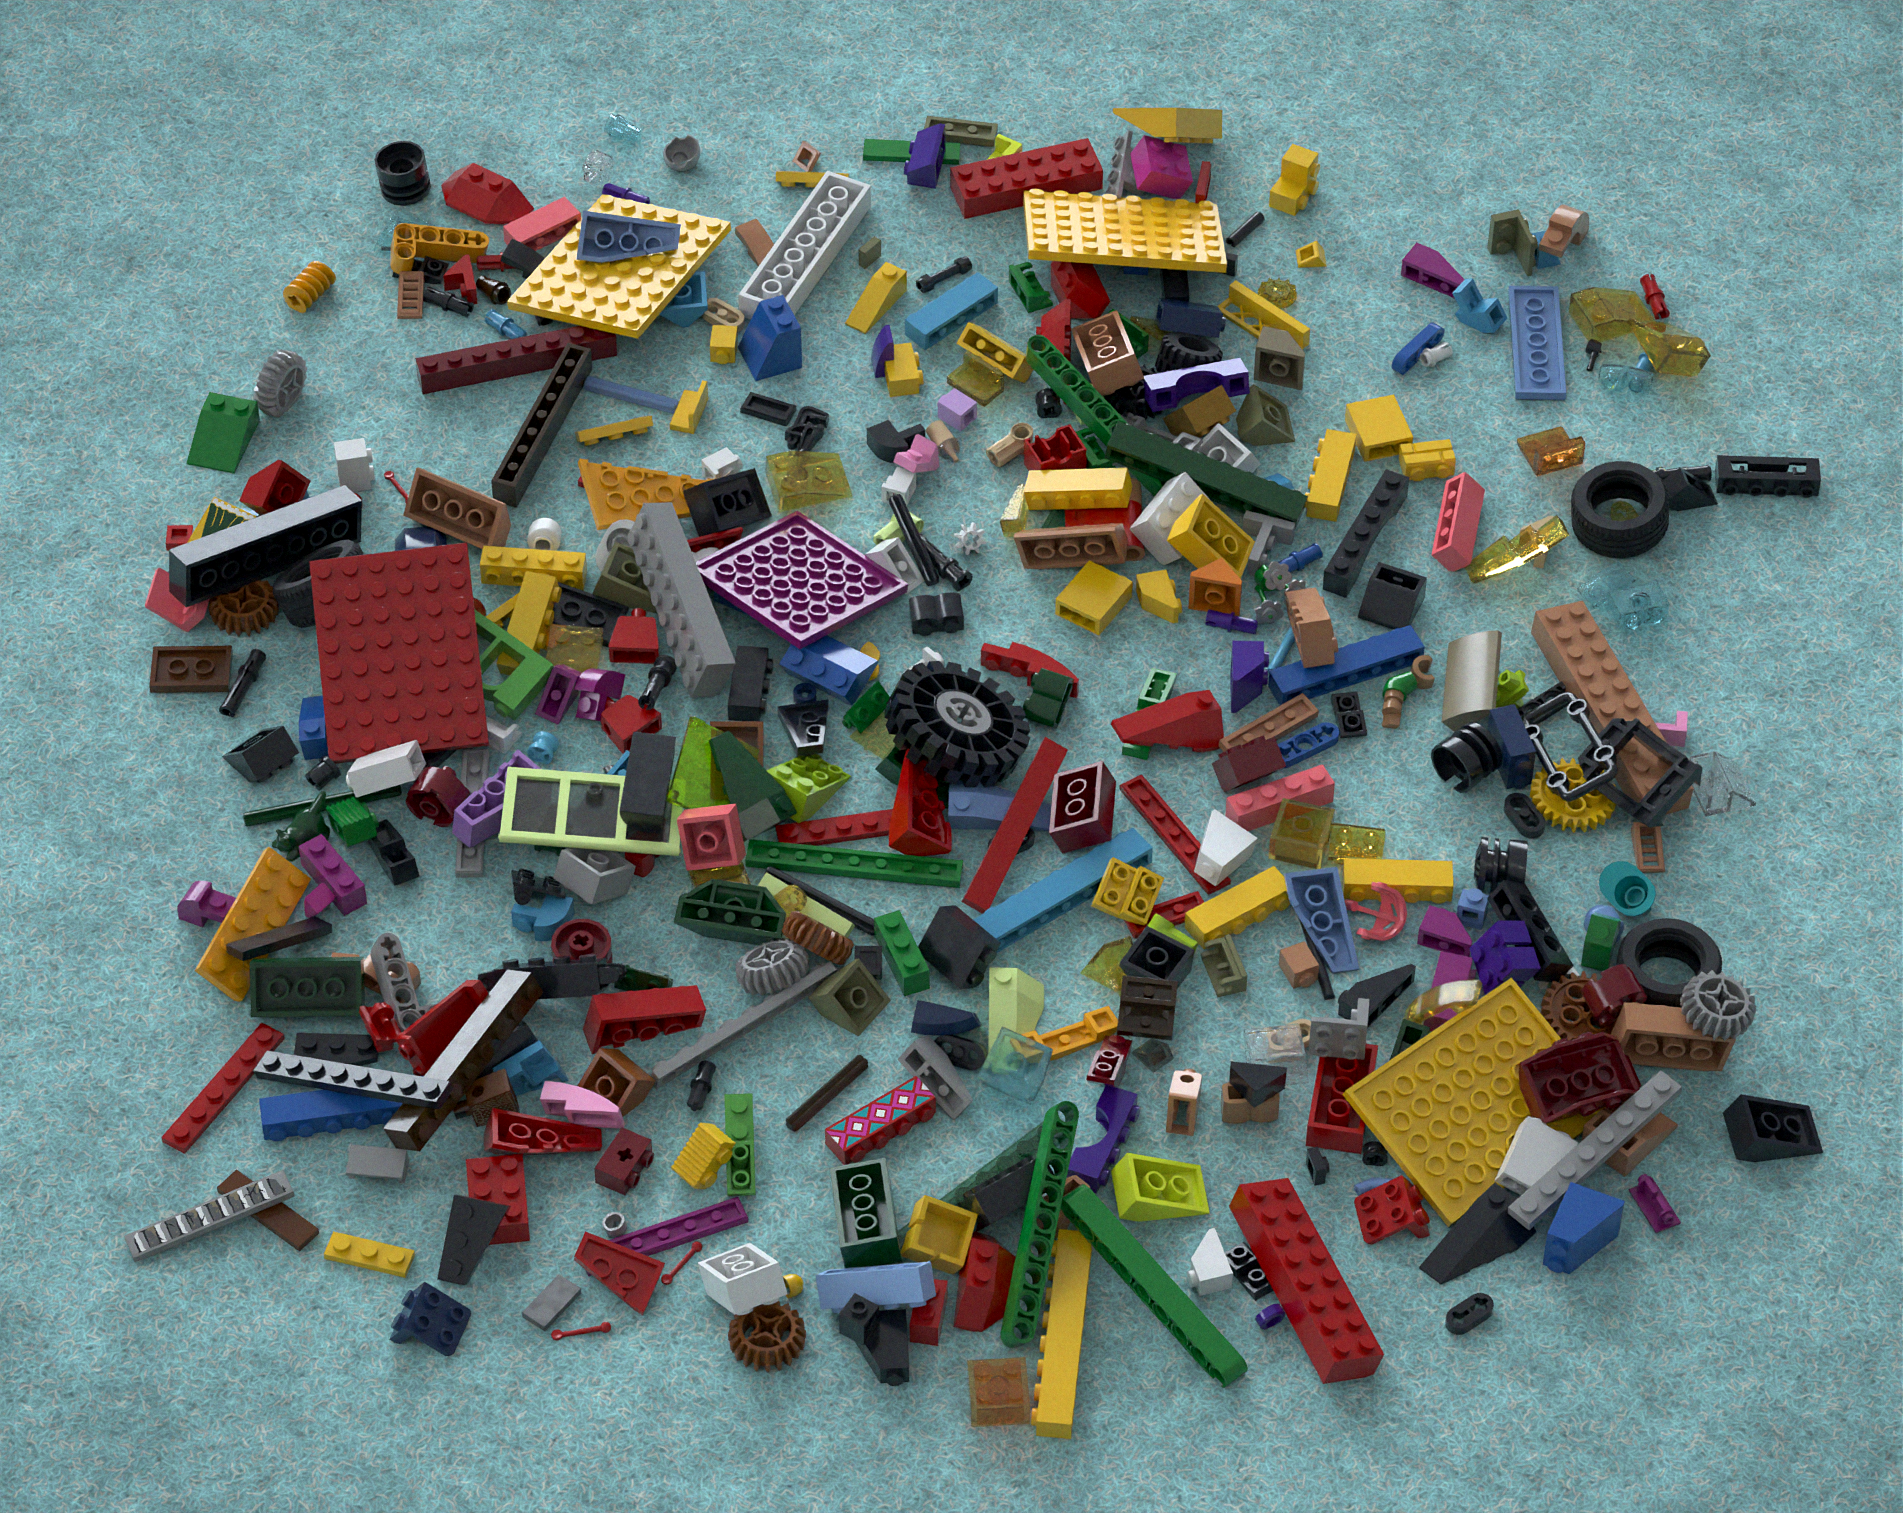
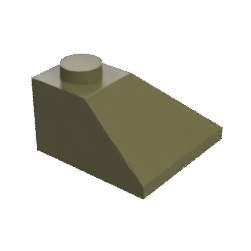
(1264, 419)
(850, 998)

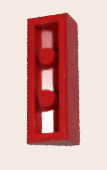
(715, 540)

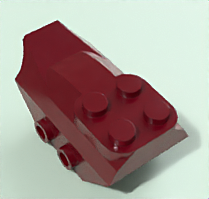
(1577, 1077)

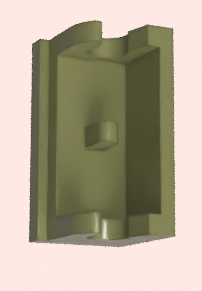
(1224, 966)

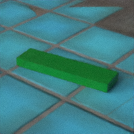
(899, 151)

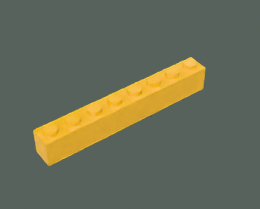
(1063, 1337)

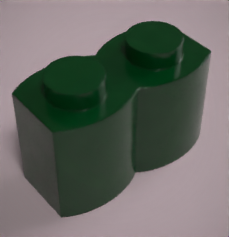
(1048, 697)

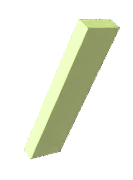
(812, 908)

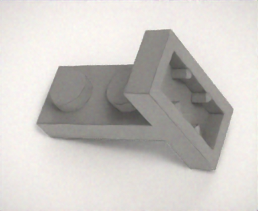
(1267, 531)

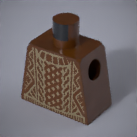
(487, 1093)

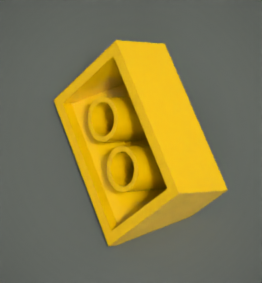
(1208, 534)

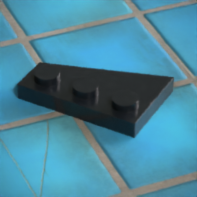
(805, 725)
(340, 1048)

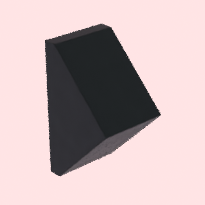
(1257, 1081)

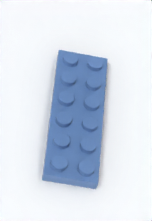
(1537, 343)

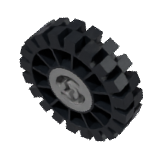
(925, 715)

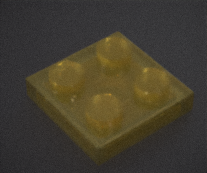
(575, 646)

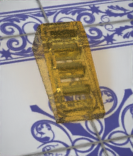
(1015, 514)

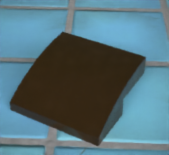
(1147, 1007)

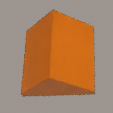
(1215, 588)

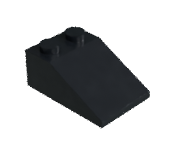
(727, 502)
(1770, 1129)

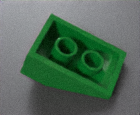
(223, 432)

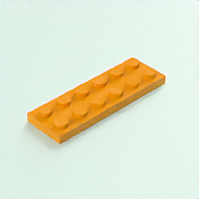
(260, 906)

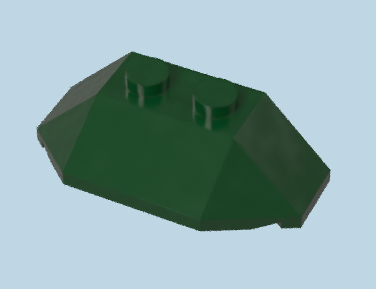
(731, 912)

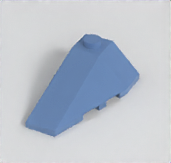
(621, 237)
(986, 808)
(1323, 912)

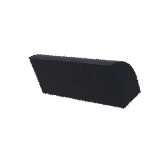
(647, 781)

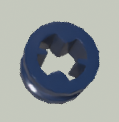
(804, 688)

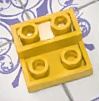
(1127, 892)

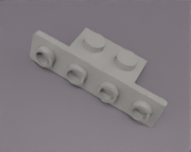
(1122, 169)

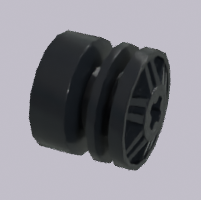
(402, 173)
(1467, 754)
(1500, 865)

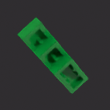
(1155, 690)

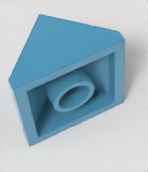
(688, 302)

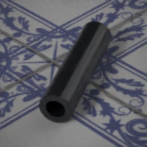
(1245, 229)

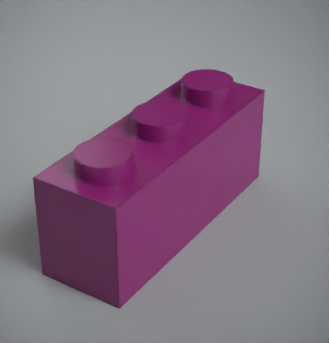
(328, 867)
(1449, 969)

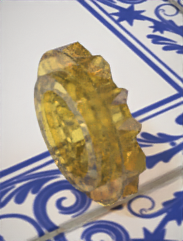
(1281, 301)

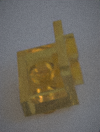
(977, 379)
(1355, 842)

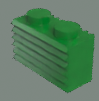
(352, 821)

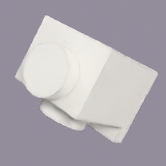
(721, 464)
(902, 483)

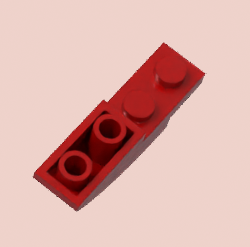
(1023, 661)

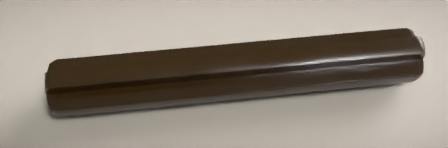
(826, 1093)

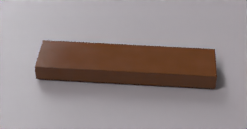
(277, 1218)

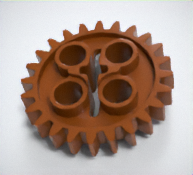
(1577, 1010)

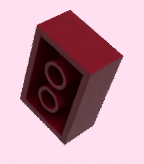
(1082, 807)

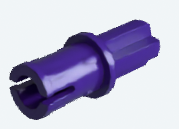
(628, 194)
(1230, 621)

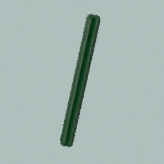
(289, 810)

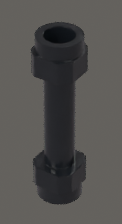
(961, 265)

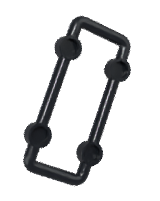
(1604, 755)

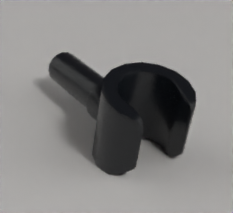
(1593, 348)

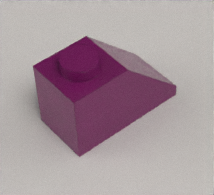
(558, 693)
(1444, 932)

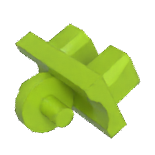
(1511, 689)

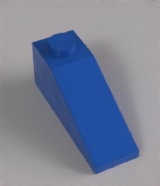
(313, 728)

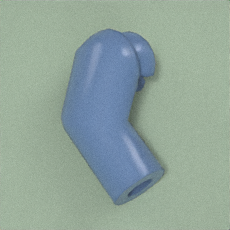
(1369, 1184)

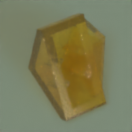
(1105, 964)

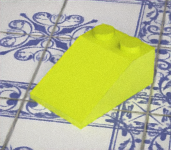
(1158, 1188)

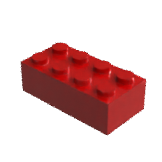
(1332, 1119)

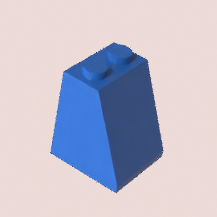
(772, 340)
(1581, 1228)

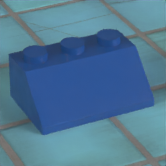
(830, 668)

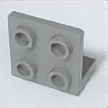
(1340, 1036)

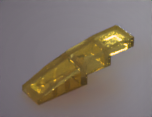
(1509, 554)

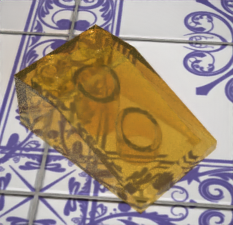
(1605, 312)
(1670, 347)
(805, 479)

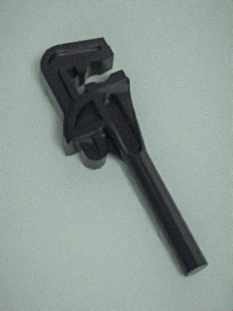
(807, 429)

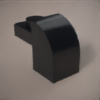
(887, 441)

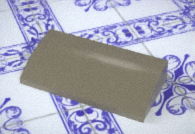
(1471, 678)

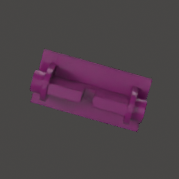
(1654, 1204)

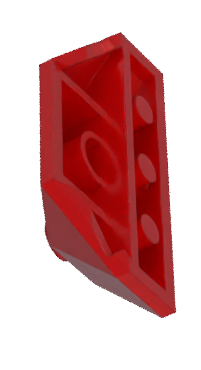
(485, 195)
(1082, 286)
(983, 1284)

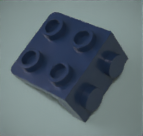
(431, 1319)

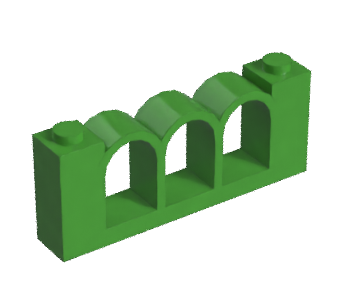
(526, 680)

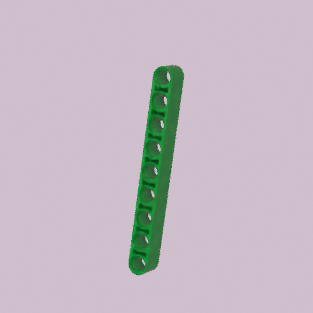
(1078, 392)
(1030, 1233)
(1153, 1285)

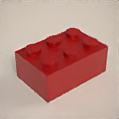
(503, 1182)

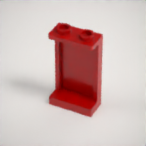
(434, 1031)

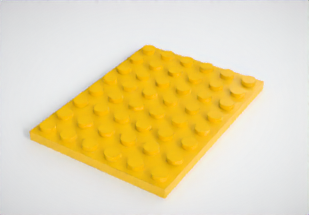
(1123, 231)
(621, 293)
(1456, 1099)

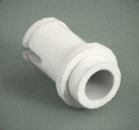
(1431, 356)

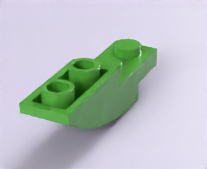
(740, 1129)

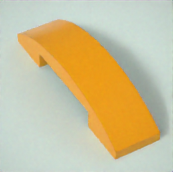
(1078, 1035)

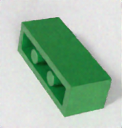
(902, 953)

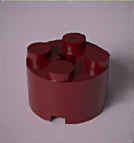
(436, 795)
(1611, 991)

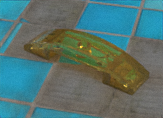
(1453, 995)

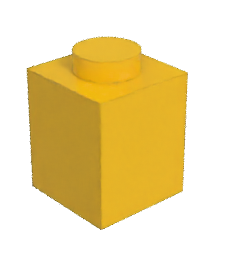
(723, 344)

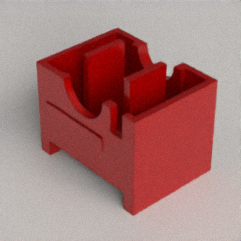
(1057, 452)

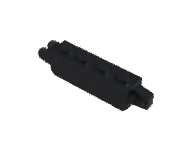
(562, 976)

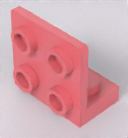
(168, 607)

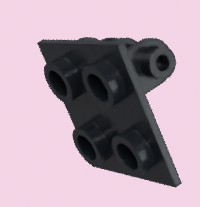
(525, 882)

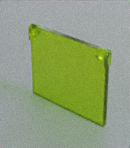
(695, 778)

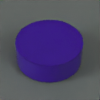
(1270, 1316)

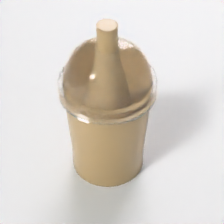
(947, 444)

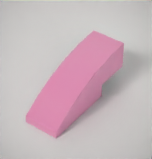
(580, 1106)

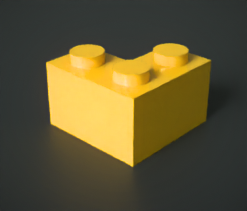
(1296, 181)

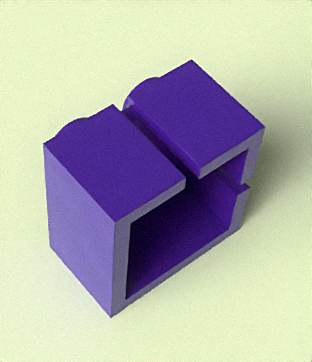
(1499, 963)

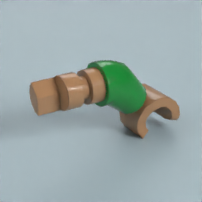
(1401, 685)

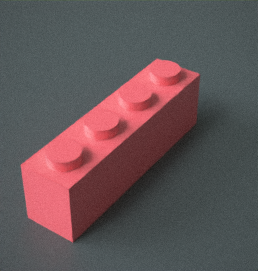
(1458, 522)
(1261, 804)

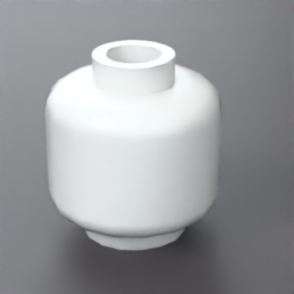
(544, 534)

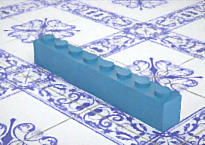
(1061, 889)

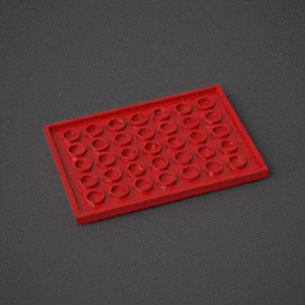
(399, 651)

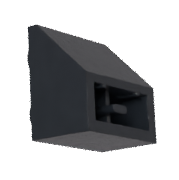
(1392, 597)

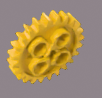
(1583, 812)

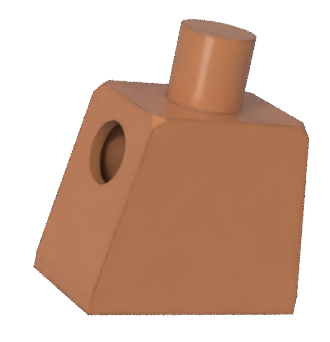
(1184, 1087)

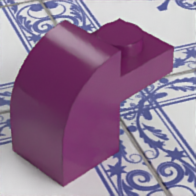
(595, 688)
(203, 904)

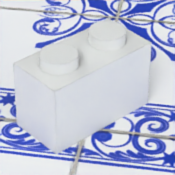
(352, 464)

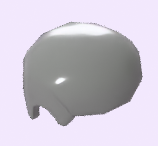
(681, 150)

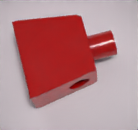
(634, 639)
(625, 717)

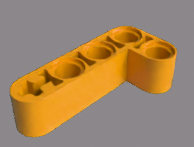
(435, 242)

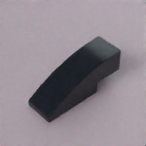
(393, 855)

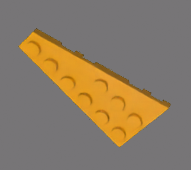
(621, 492)

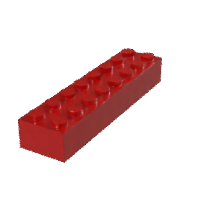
(1306, 1280)

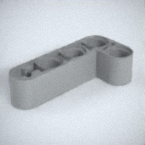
(398, 986)

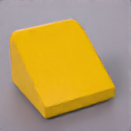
(1311, 255)

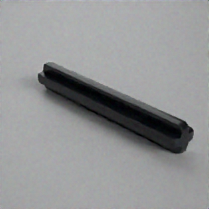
(914, 540)

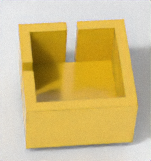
(939, 1234)

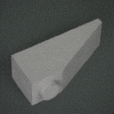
(938, 1074)

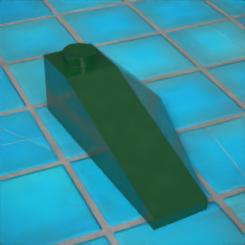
(755, 792)

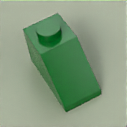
(1600, 941)

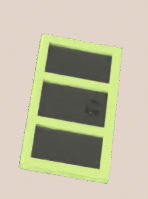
(577, 813)

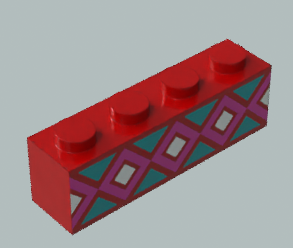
(880, 1121)

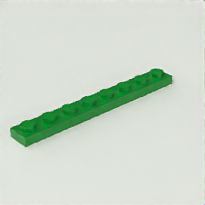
(854, 863)

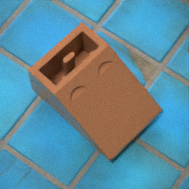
(1639, 1145)

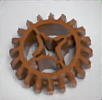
(245, 608)
(817, 937)
(765, 1343)

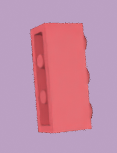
(543, 225)

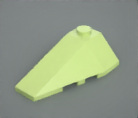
(1013, 1002)

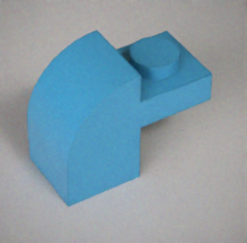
(1476, 312)
(543, 921)

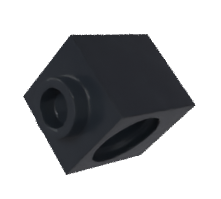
(859, 1319)

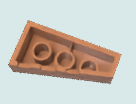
(1311, 627)

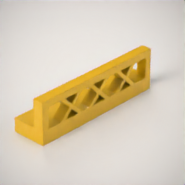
(1264, 312)

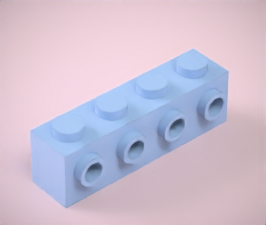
(879, 1284)

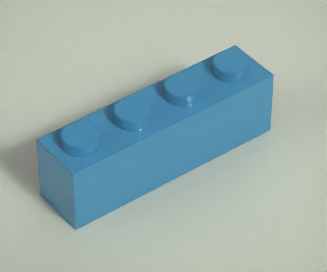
(951, 311)

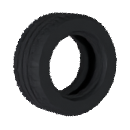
(1621, 481)
(294, 585)
(1668, 939)

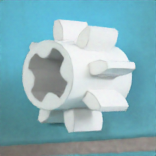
(963, 537)

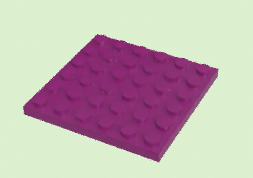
(799, 579)

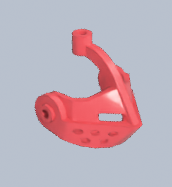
(1385, 914)

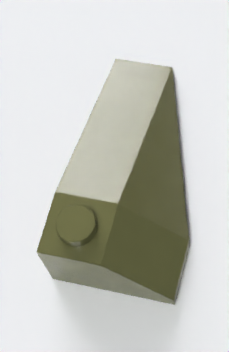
(623, 580)

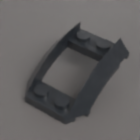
(1668, 788)

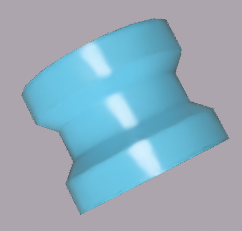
(543, 747)

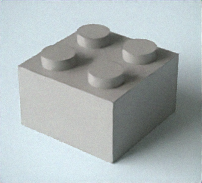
(594, 874)

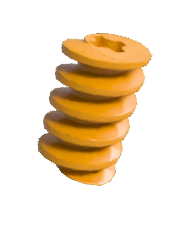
(308, 286)

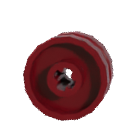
(582, 938)

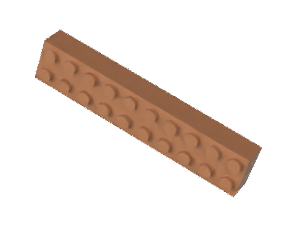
(1593, 673)

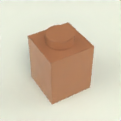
(1299, 965)

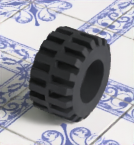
(1185, 350)

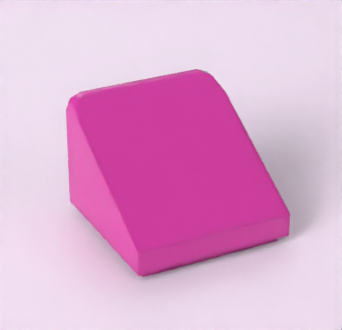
(318, 900)

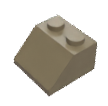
(1279, 359)

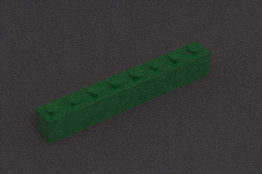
(1216, 478)

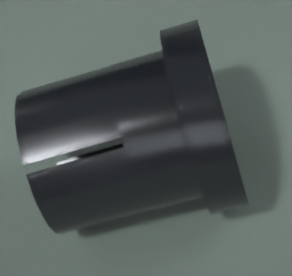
(323, 772)

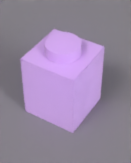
(957, 409)

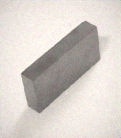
(551, 1302)

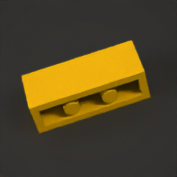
(995, 352)

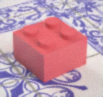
(711, 837)

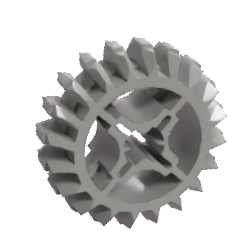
(280, 382)
(772, 966)
(1718, 1005)

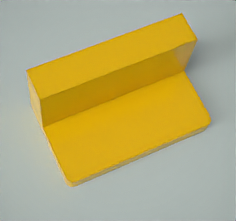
(690, 409)

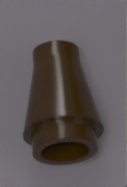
(496, 291)

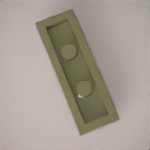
(966, 130)

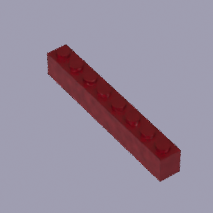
(508, 358)

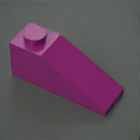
(1430, 269)

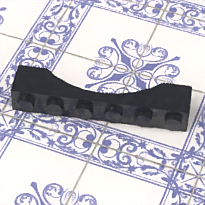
(1352, 552)

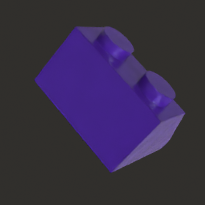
(926, 157)
(1247, 672)

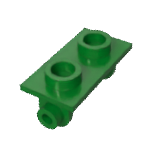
(866, 708)

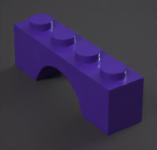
(1167, 388)
(1115, 1113)

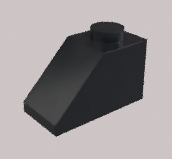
(1688, 491)

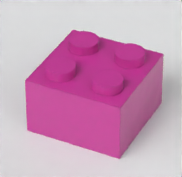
(1161, 167)

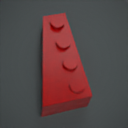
(641, 1015)

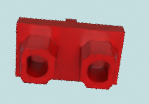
(380, 1025)

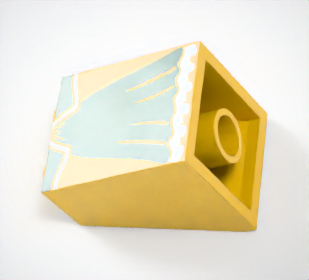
(219, 517)

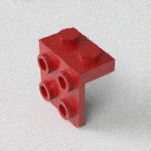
(1391, 1210)

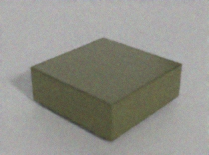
(869, 252)

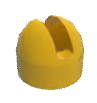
(795, 1284)

